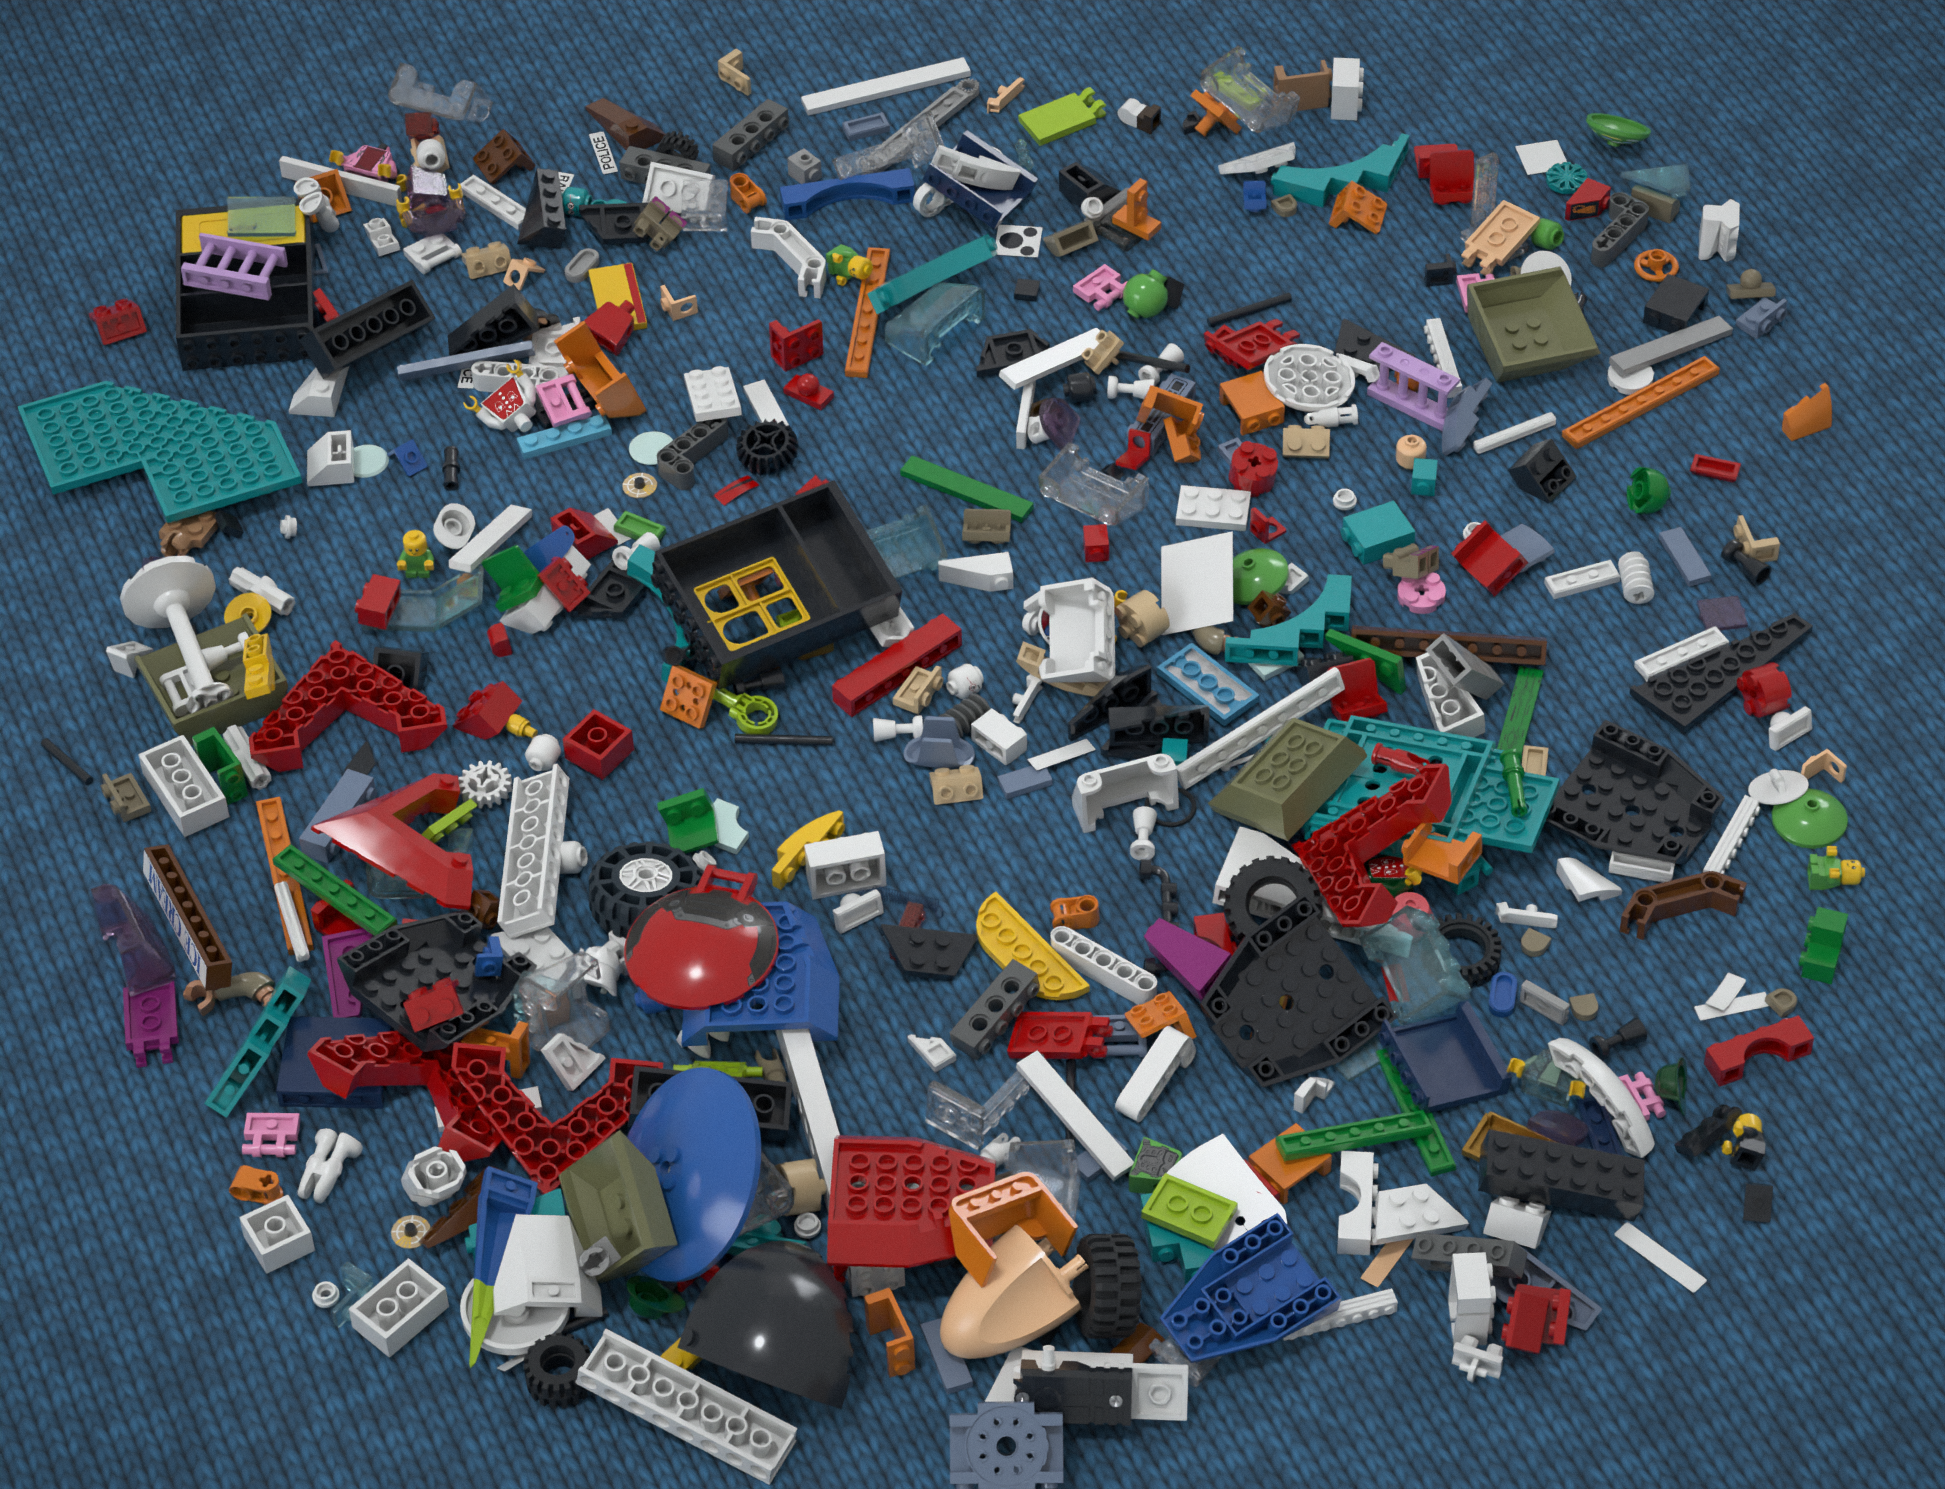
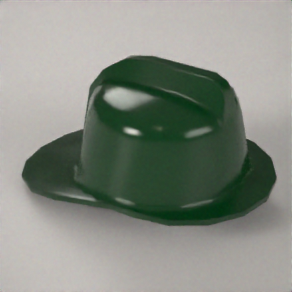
(1672, 1083)
(651, 1298)

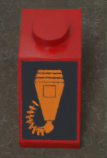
(1588, 201)

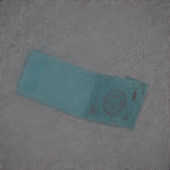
(437, 607)

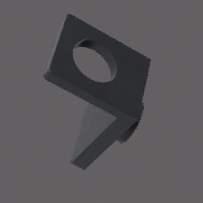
(1757, 1202)

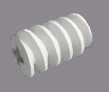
(1635, 578)

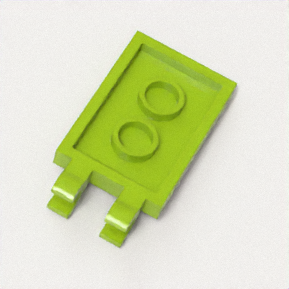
(1062, 116)

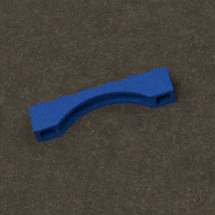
(888, 186)

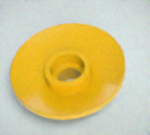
(253, 605)

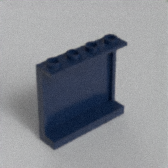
(986, 204)
(1446, 1060)
(298, 1080)

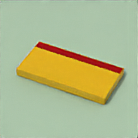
(615, 285)

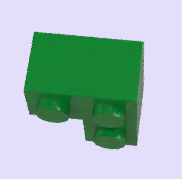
(1823, 945)

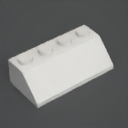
(538, 612)

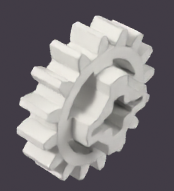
(485, 784)

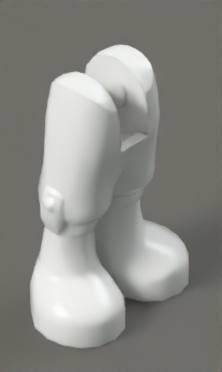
(316, 203)
(324, 1173)

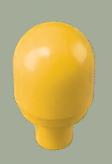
(520, 726)

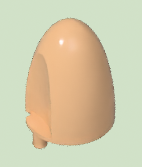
(1017, 1305)

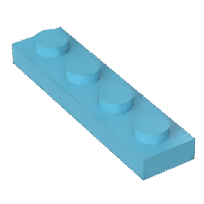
(564, 436)

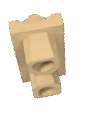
(1104, 352)

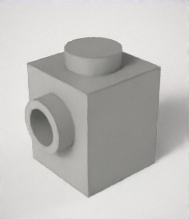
(804, 167)

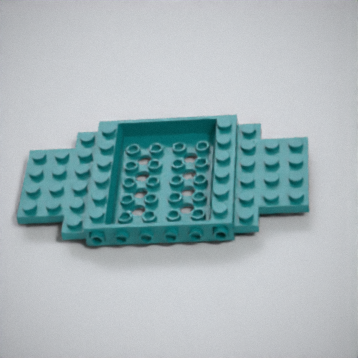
(1476, 785)

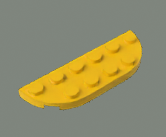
(1008, 937)

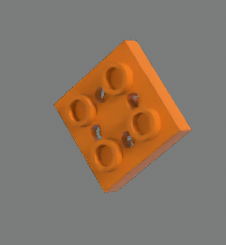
(1215, 113)
(747, 585)
(694, 693)

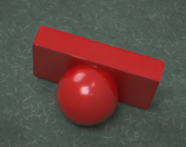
(808, 390)

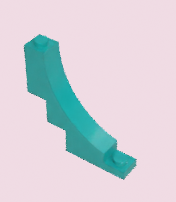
(1315, 185)
(932, 272)
(1281, 642)
(259, 1041)

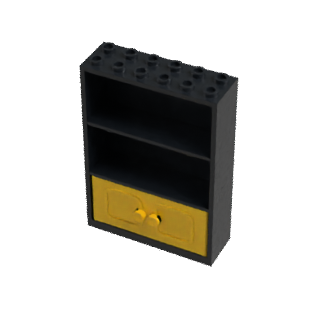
(235, 329)

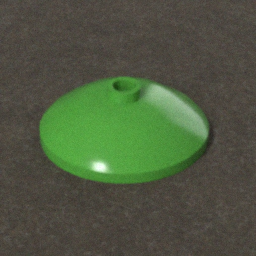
(1258, 571)
(1811, 820)

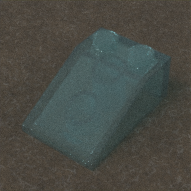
(1666, 179)

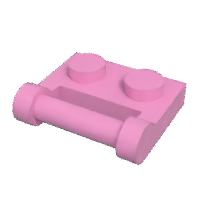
(556, 402)

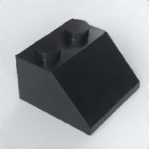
(404, 664)

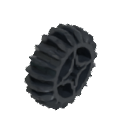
(767, 442)

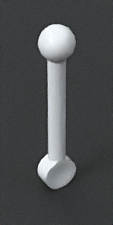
(1227, 767)

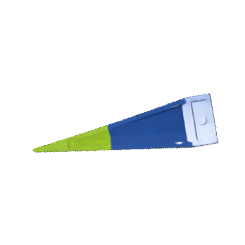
(498, 1203)

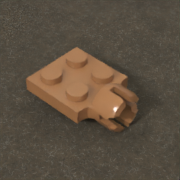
(187, 533)

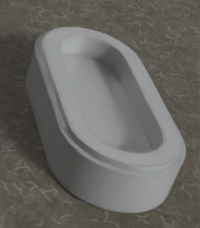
(578, 267)

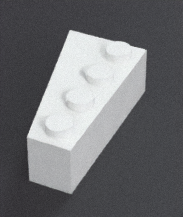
(1449, 706)

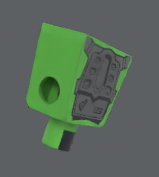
(1150, 1165)

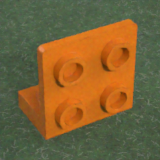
(1359, 205)
(1158, 1014)

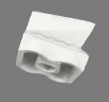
(1719, 230)

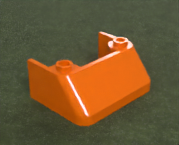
(608, 387)
(995, 1210)

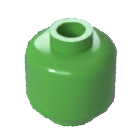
(1547, 234)

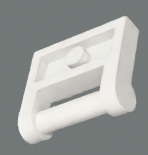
(431, 252)
(168, 682)

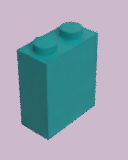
(1377, 532)

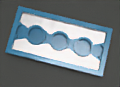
(1208, 684)

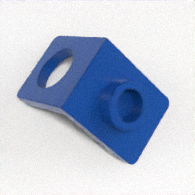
(409, 457)

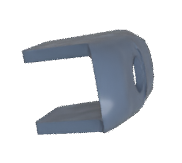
(939, 745)

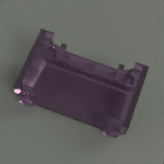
(138, 941)

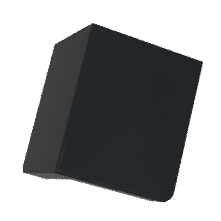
(1174, 290)

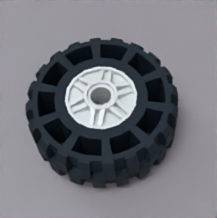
(633, 879)

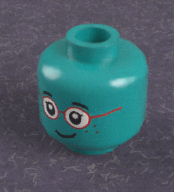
(573, 198)

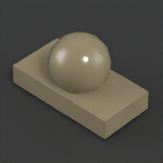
(1750, 286)

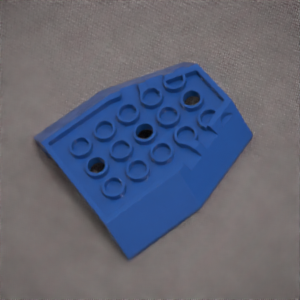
(795, 994)

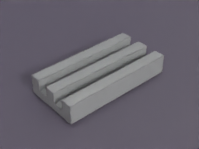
(1544, 1002)

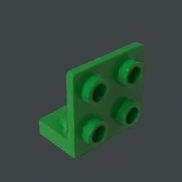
(514, 576)
(690, 821)

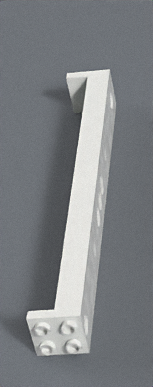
(820, 1131)

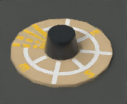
(639, 485)
(409, 1231)

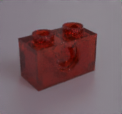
(421, 126)

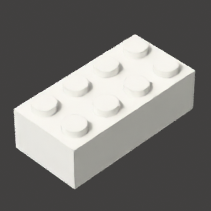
(184, 785)

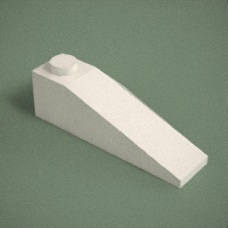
(318, 395)

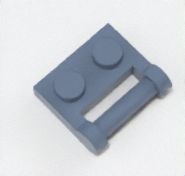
(1123, 1032)

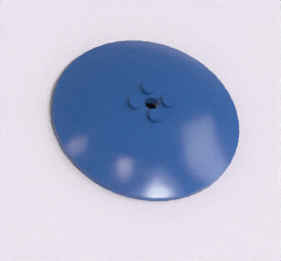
(712, 1143)

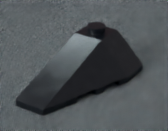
(1122, 690)

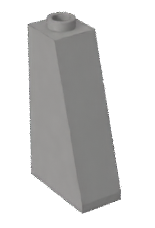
(1464, 668)

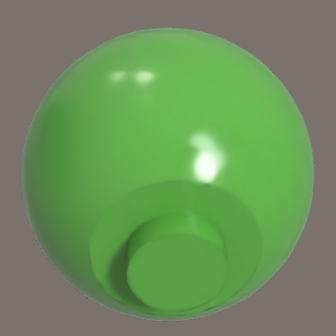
(1145, 294)

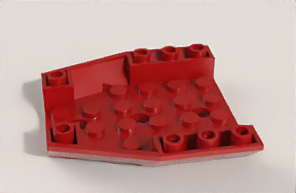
(885, 1219)

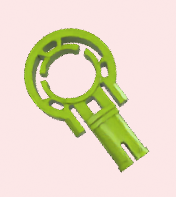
(744, 704)

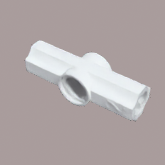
(265, 586)
(254, 771)

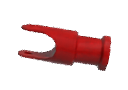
(1398, 759)

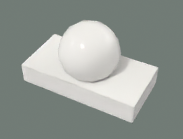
(1789, 727)
(857, 910)

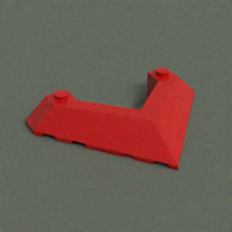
(338, 684)
(383, 839)
(1341, 847)
(397, 1061)
(535, 1142)

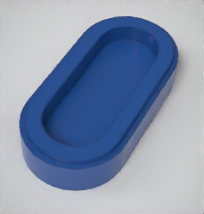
(1502, 994)

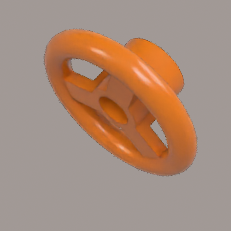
(1656, 260)

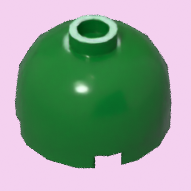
(1648, 491)

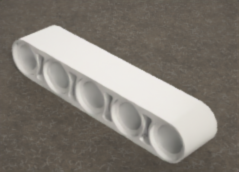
(1104, 966)

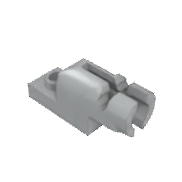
(598, 1257)

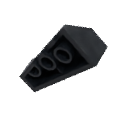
(544, 213)
(1153, 723)

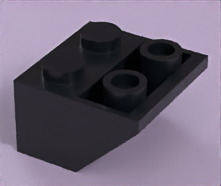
(1082, 182)
(1542, 471)
(1314, 667)

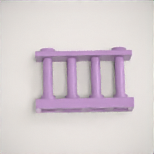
(230, 281)
(1404, 399)

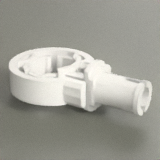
(936, 205)

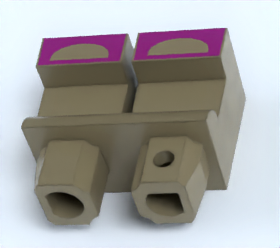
(660, 233)
(1412, 562)

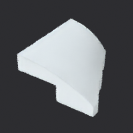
(1584, 881)

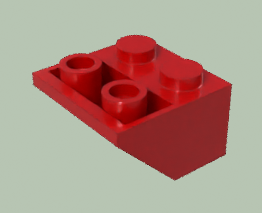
(589, 533)
(487, 711)
(1526, 1322)

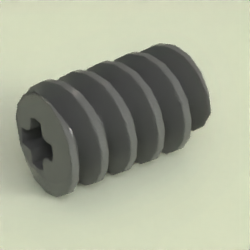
(967, 712)

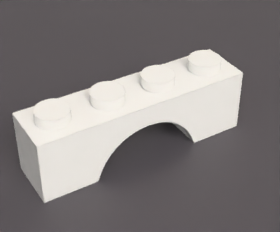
(1357, 1178)

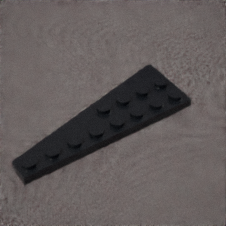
(1705, 682)

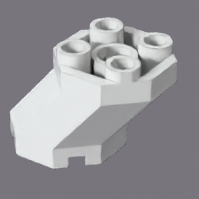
(433, 1176)

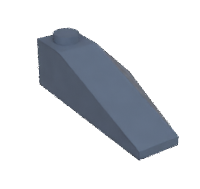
(1535, 1273)

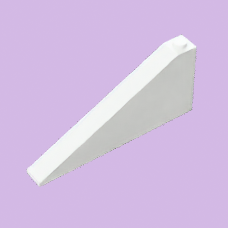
(1273, 897)

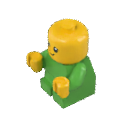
(847, 264)
(416, 556)
(1830, 872)

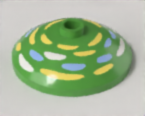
(1617, 129)

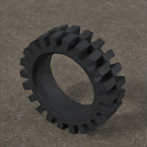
(1484, 936)

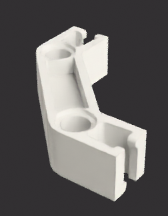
(793, 249)

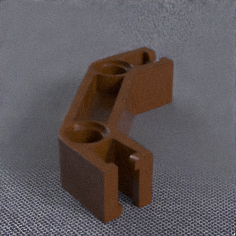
(1682, 897)

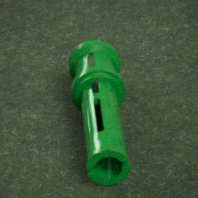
(1513, 775)

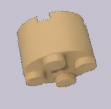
(1141, 618)
(805, 1183)

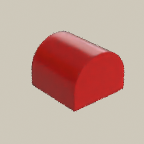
(499, 640)

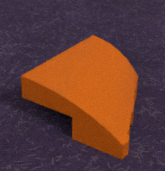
(1808, 415)
(1183, 447)

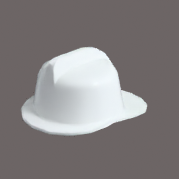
(454, 526)

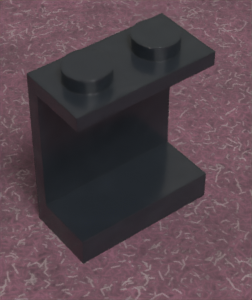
(1674, 304)

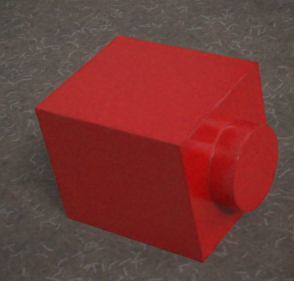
(1096, 543)

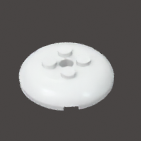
(1308, 378)

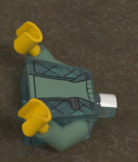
(1546, 1080)

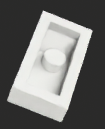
(123, 656)

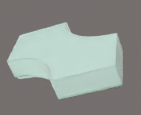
(730, 834)

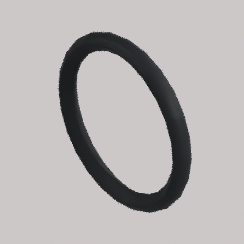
(1183, 821)

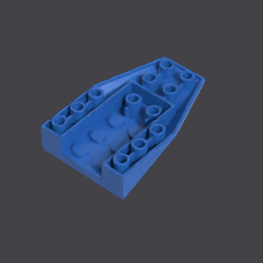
(1248, 1295)

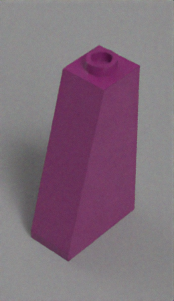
(1186, 956)

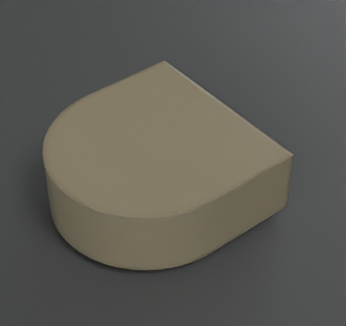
(1284, 206)
(1534, 943)
(1782, 1001)
(1584, 1006)

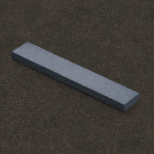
(465, 360)

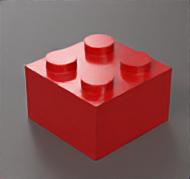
(598, 744)

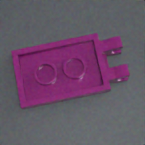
(151, 1022)

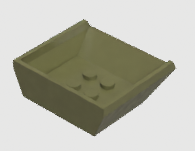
(1529, 324)
(224, 714)
(1288, 778)
(618, 1197)

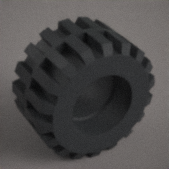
(553, 1353)

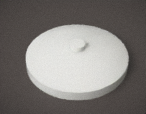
(512, 1332)

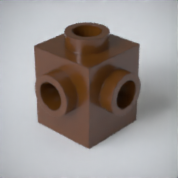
(1269, 609)
(485, 908)

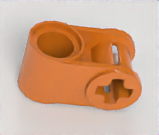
(746, 192)
(1077, 912)
(254, 1184)

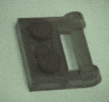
(1114, 233)

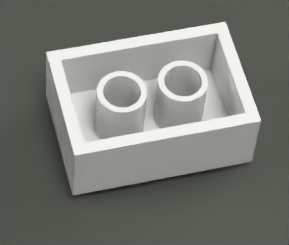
(845, 865)
(398, 1307)

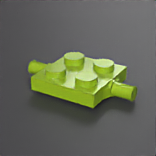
(736, 1069)

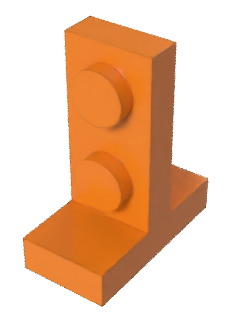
(1134, 215)
(516, 1045)

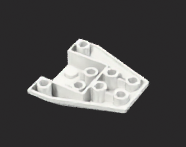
(544, 1269)

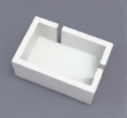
(1471, 1297)

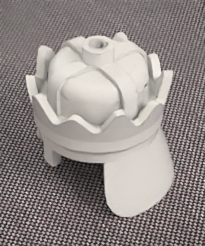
(609, 969)

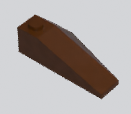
(461, 1216)

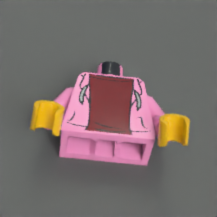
(368, 162)

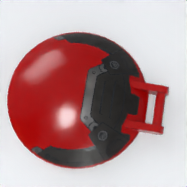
(703, 943)

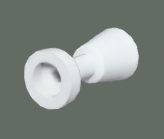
(1172, 353)
(1138, 389)
(622, 553)
(218, 655)
(887, 729)
(1144, 822)

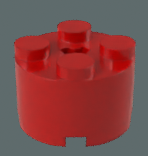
(1253, 468)
(1764, 690)

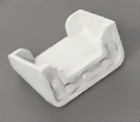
(1079, 631)
(1123, 783)

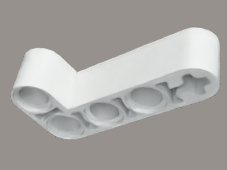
(491, 375)
(1148, 1081)

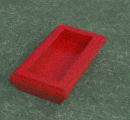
(1715, 468)

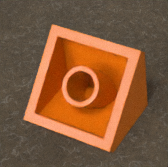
(333, 188)

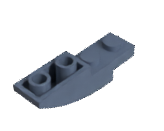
(1461, 416)

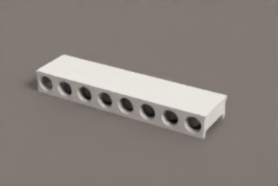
(533, 852)
(687, 1406)

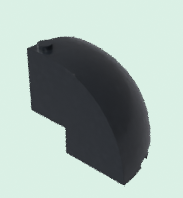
(777, 1321)

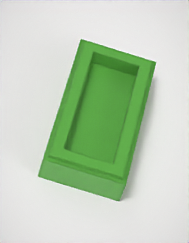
(635, 526)

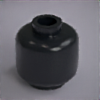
(1080, 387)

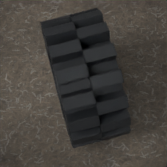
(680, 143)

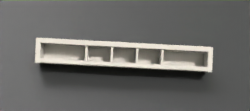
(1441, 350)
(1733, 835)
(1353, 1311)

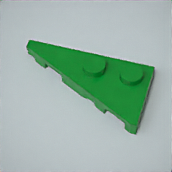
(1387, 665)

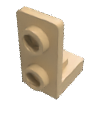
(730, 71)
(1763, 550)

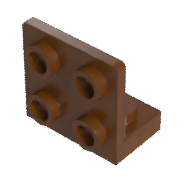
(501, 155)

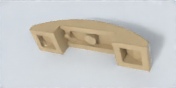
(1032, 656)

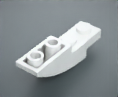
(976, 171)

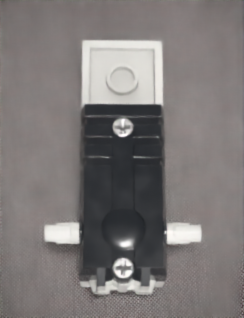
(1100, 1387)

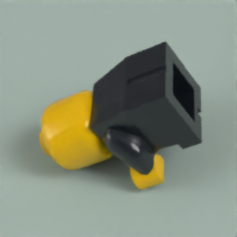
(1749, 1144)

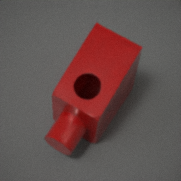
(612, 325)

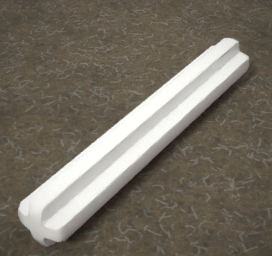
(1514, 433)
(292, 921)

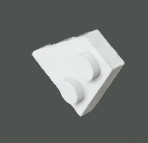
(571, 1060)

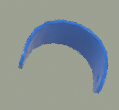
(551, 546)

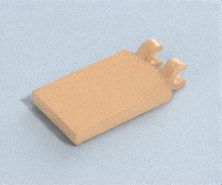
(1499, 236)

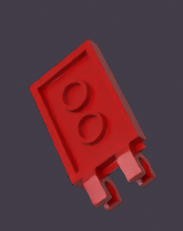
(1255, 343)
(1059, 1035)

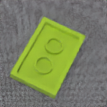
(1189, 1210)

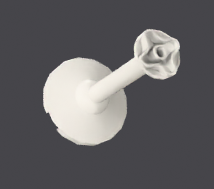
(169, 596)

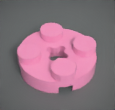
(1434, 594)

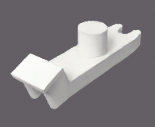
(1360, 367)
(1024, 701)
(1525, 917)

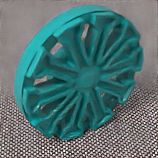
(1565, 177)

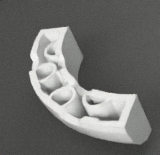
(1608, 1091)

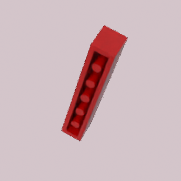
(894, 665)

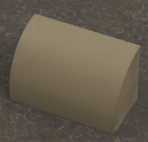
(1660, 205)
(1071, 238)

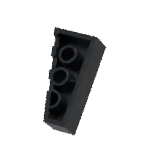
(496, 324)

